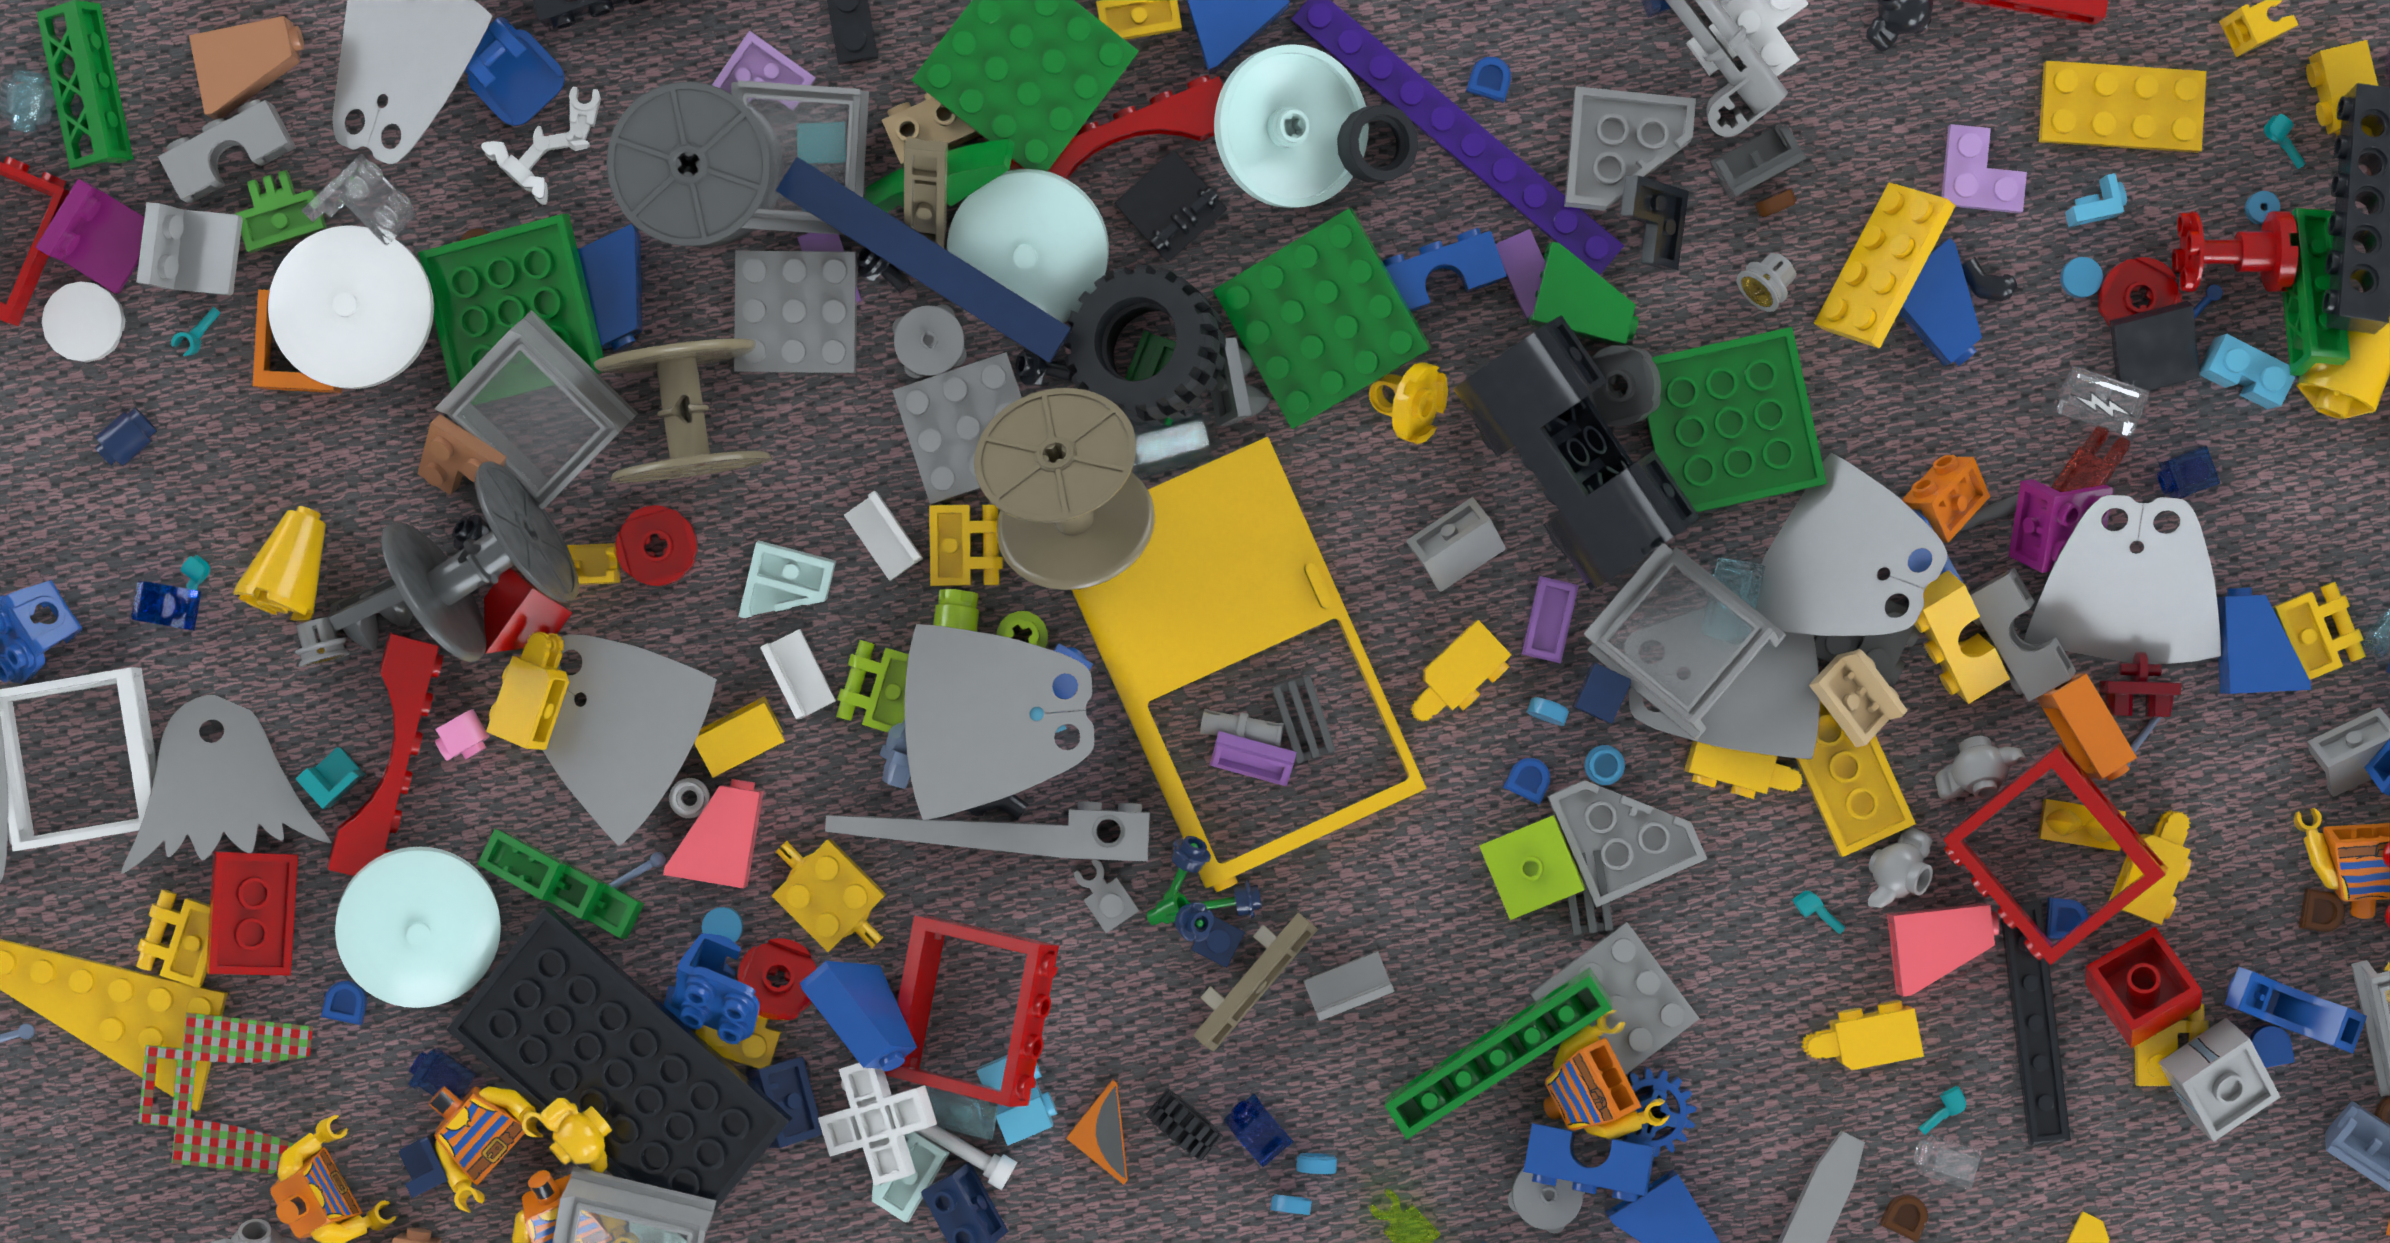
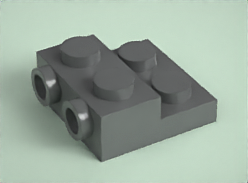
(1882, 649)

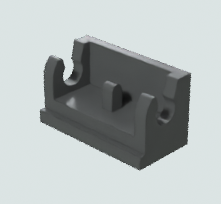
(1757, 161)

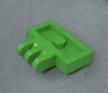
(277, 214)

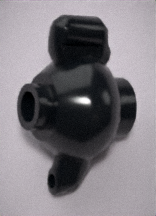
(1898, 18)

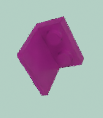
(95, 236)
(2047, 521)

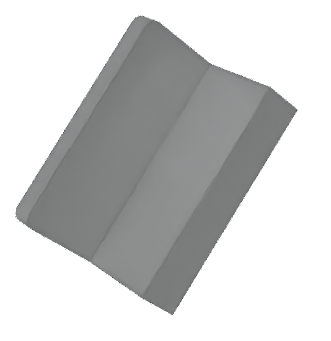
(1456, 544)
(2349, 748)
(1348, 985)

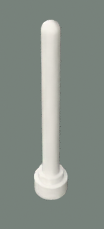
(995, 1168)

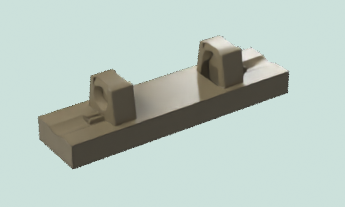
(926, 188)
(1277, 956)

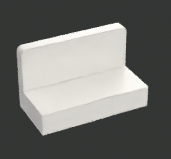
(883, 536)
(798, 674)

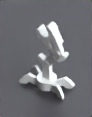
(581, 119)

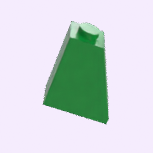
(1583, 299)

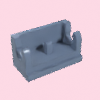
(2361, 1143)

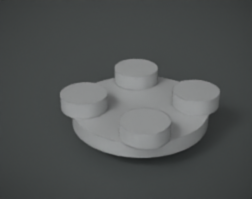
(929, 341)
(1545, 1205)

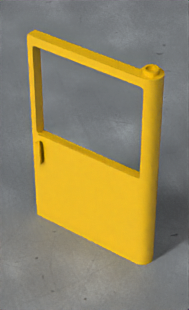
(1210, 592)

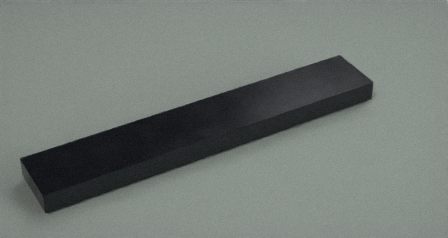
(2036, 1035)

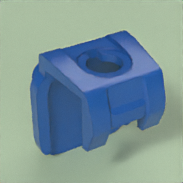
(513, 73)
(25, 642)
(710, 994)

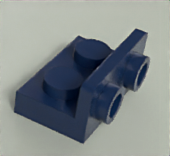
(791, 1089)
(964, 1208)

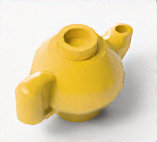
(577, 1134)

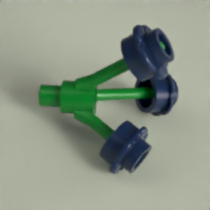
(1196, 918)

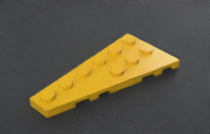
(110, 1007)

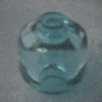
(26, 100)

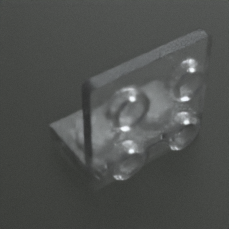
(367, 196)

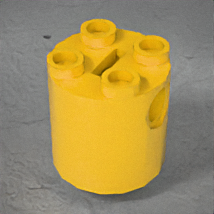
(2356, 385)

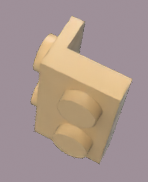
(1857, 696)

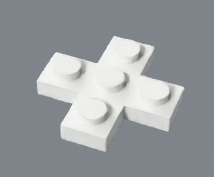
(1761, 22)
(877, 1122)

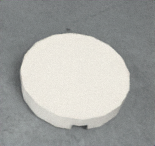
(83, 321)

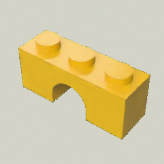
(1968, 666)

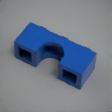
(1471, 258)
(1552, 1158)

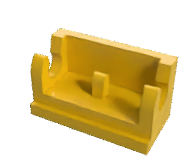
(2251, 27)
(596, 563)
(739, 736)

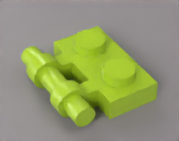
(887, 699)

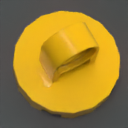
(1416, 401)

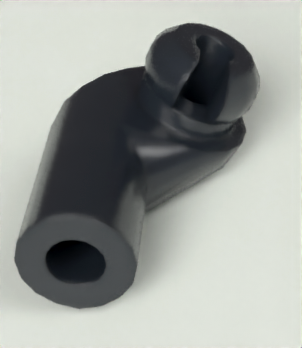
(1988, 286)
(1011, 805)

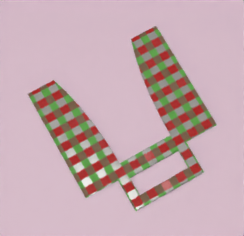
(225, 1041)

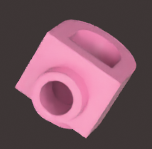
(462, 736)

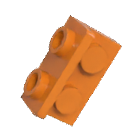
(1949, 494)

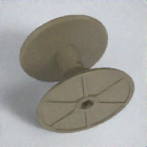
(682, 408)
(1065, 488)

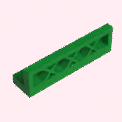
(92, 80)
(2303, 300)

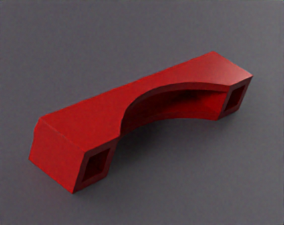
(1182, 114)
(406, 674)

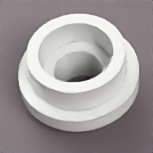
(676, 797)

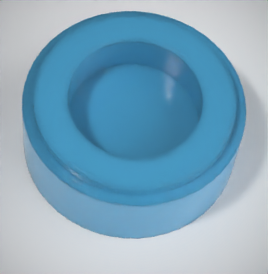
(2081, 277)
(1547, 711)
(723, 922)
(1316, 1163)
(1291, 1204)

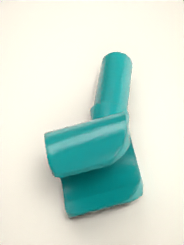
(2277, 131)
(196, 333)
(196, 570)
(1809, 903)
(1953, 1102)

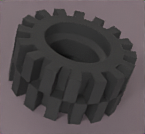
(1184, 1124)

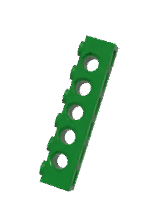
(1498, 1053)

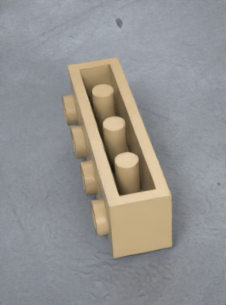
(926, 122)

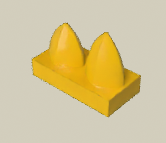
(2073, 825)

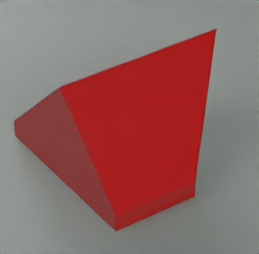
(518, 610)

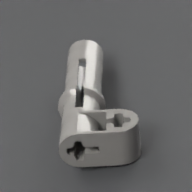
(1750, 79)

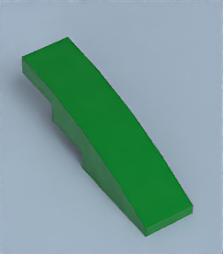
(967, 171)
(560, 884)

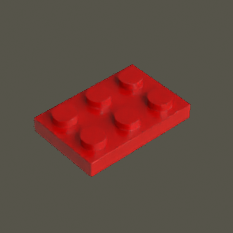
(252, 913)

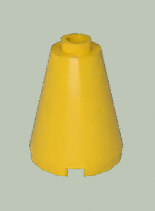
(287, 567)

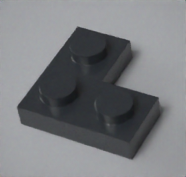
(1664, 213)

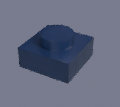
(1220, 943)

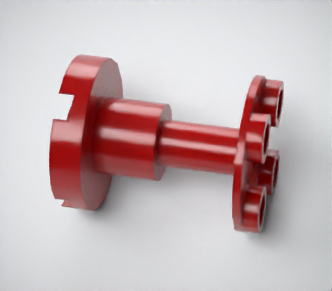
(2250, 251)

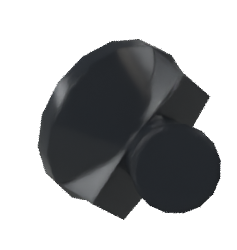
(872, 266)
(1036, 368)
(469, 528)

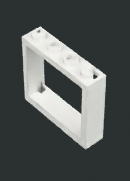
(139, 746)

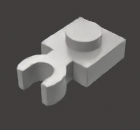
(1109, 901)

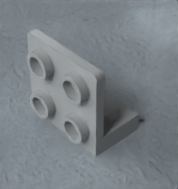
(189, 250)

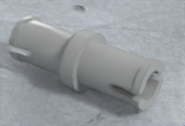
(1242, 726)

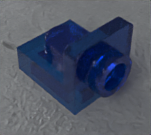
(2187, 473)
(166, 605)
(438, 1070)
(1257, 1130)

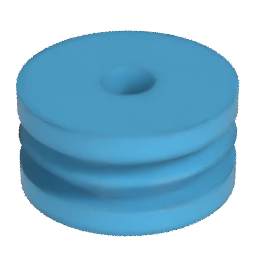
(2253, 204)

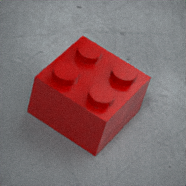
(2143, 987)

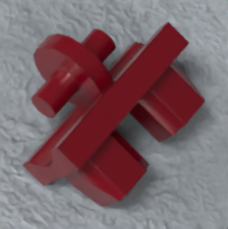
(2158, 694)

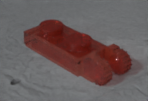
(2088, 470)

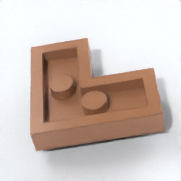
(453, 452)

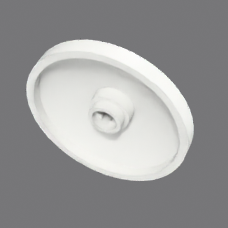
(350, 307)

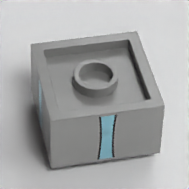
(2219, 1079)

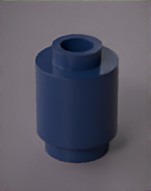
(125, 437)

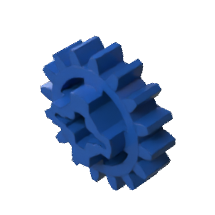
(1677, 1120)

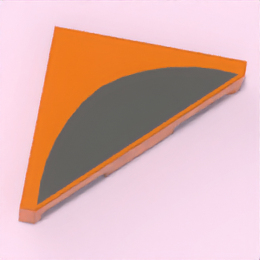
(1101, 1133)

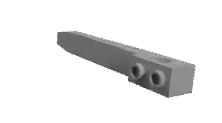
(1070, 840)
(1825, 1192)

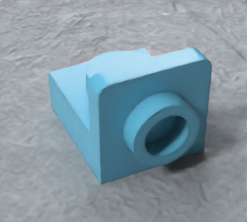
(2092, 209)

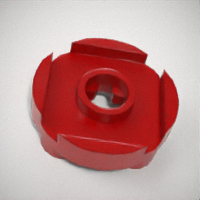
(2131, 276)
(637, 533)
(768, 959)

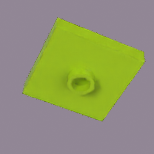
(1532, 867)

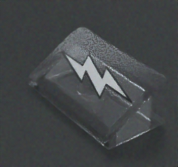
(2101, 401)

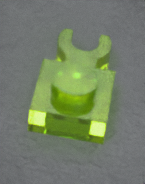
(1405, 1225)

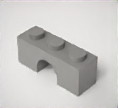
(194, 162)
(2031, 666)

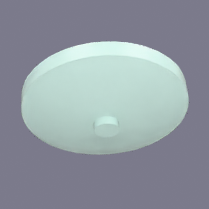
(1283, 122)
(1033, 238)
(417, 927)

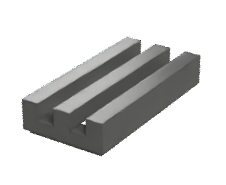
(1314, 750)
(1592, 926)

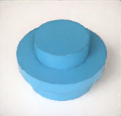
(1604, 765)

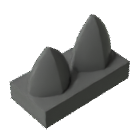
(1231, 396)
(357, 612)

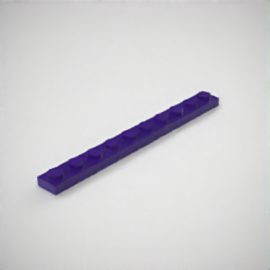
(1456, 132)

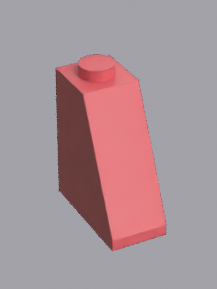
(721, 839)
(1937, 941)

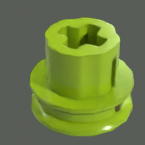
(1025, 621)

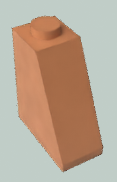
(242, 61)

